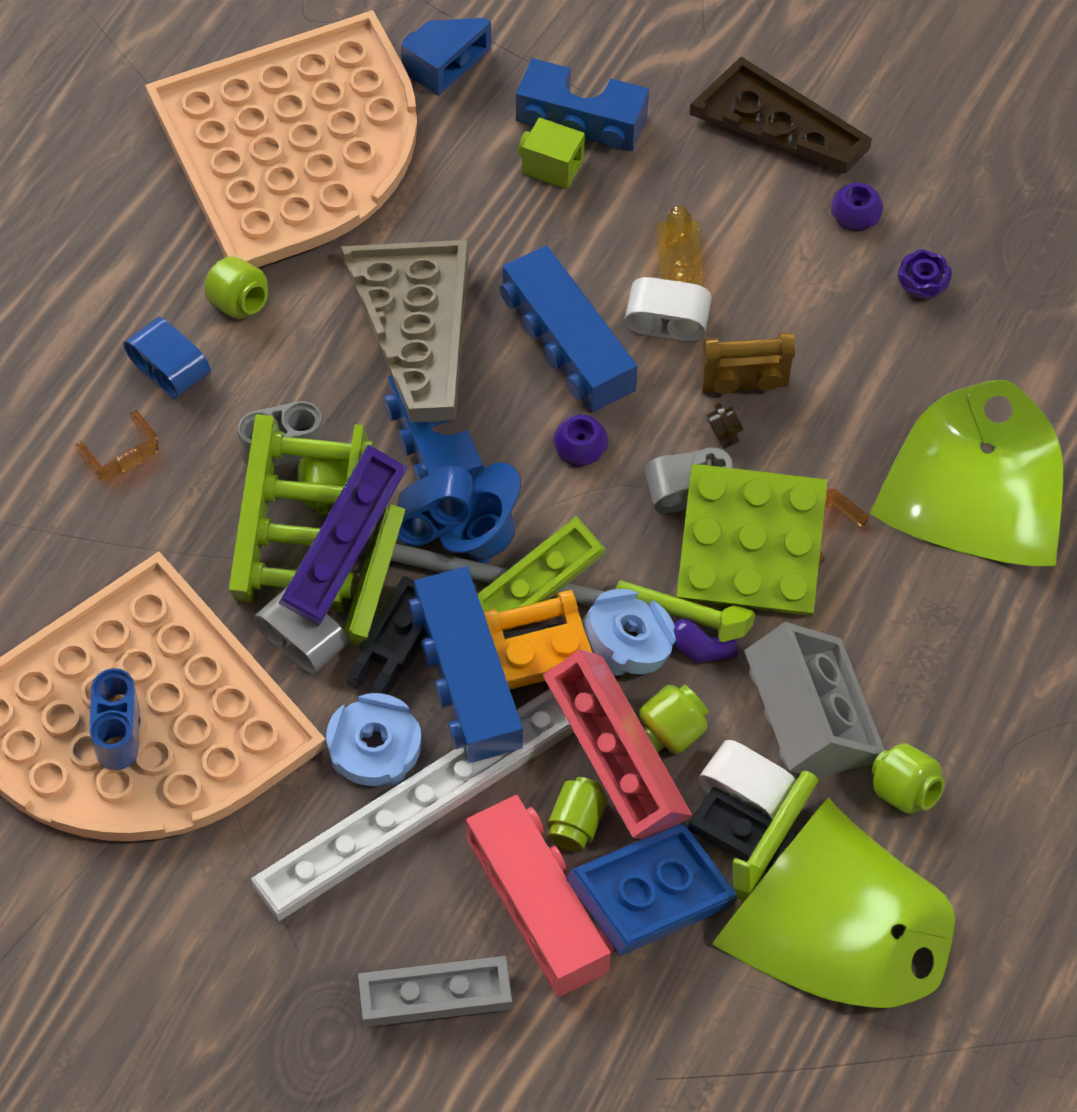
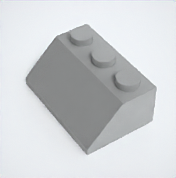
(813, 701)

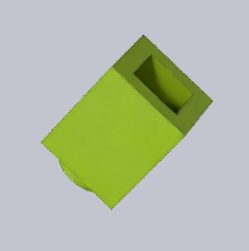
(552, 152)

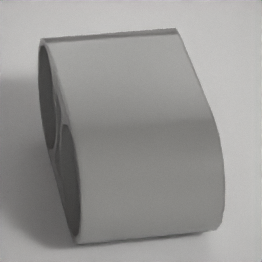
(289, 419)
(299, 638)

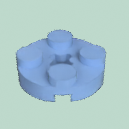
(620, 650)
(377, 765)

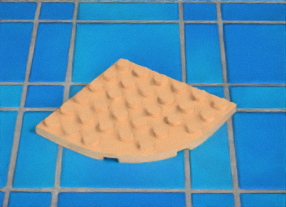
(292, 137)
(208, 725)

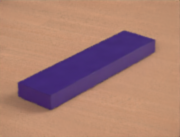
(343, 535)

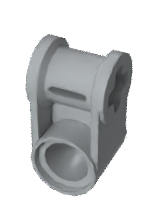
(670, 476)

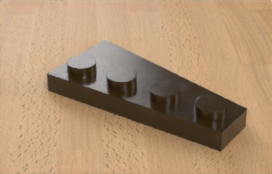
(776, 114)

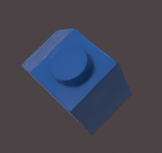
(445, 50)

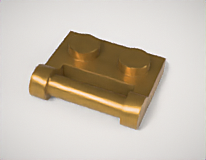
(747, 364)

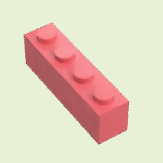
(617, 744)
(538, 896)

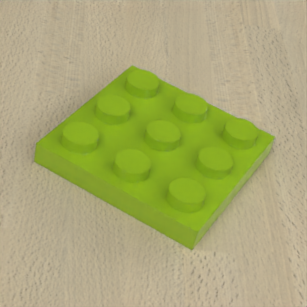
(752, 539)

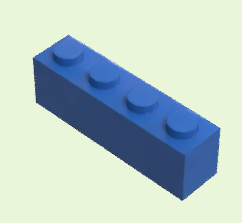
(568, 329)
(467, 664)

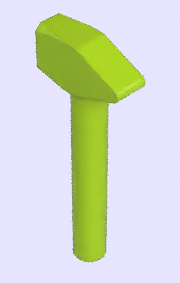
(731, 622)
(749, 874)

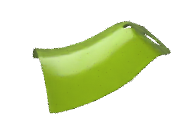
(977, 501)
(829, 916)

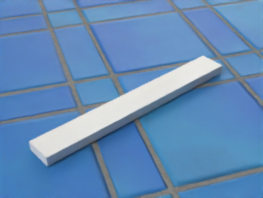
(402, 813)

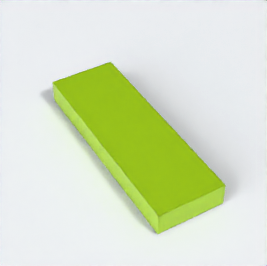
(544, 569)
(373, 574)

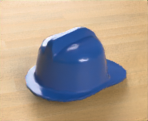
(491, 520)

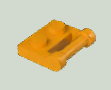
(535, 653)

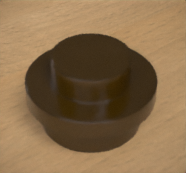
(725, 424)

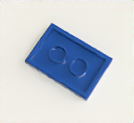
(651, 888)

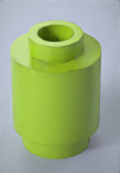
(576, 814)

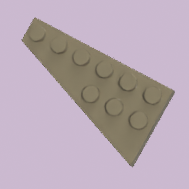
(417, 316)

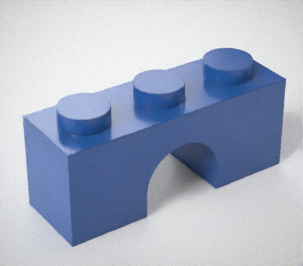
(609, 118)
(430, 448)

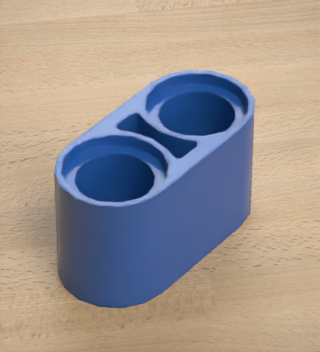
(167, 357)
(435, 505)
(114, 719)

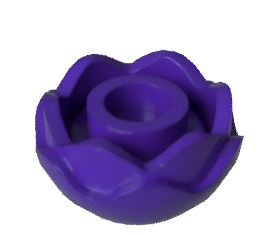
(867, 208)
(924, 263)
(580, 451)

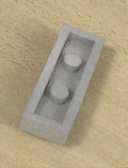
(435, 991)

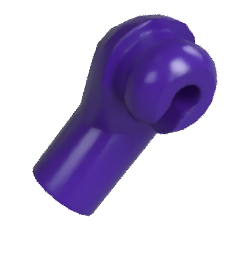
(699, 646)

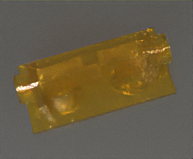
(679, 247)

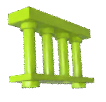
(265, 487)

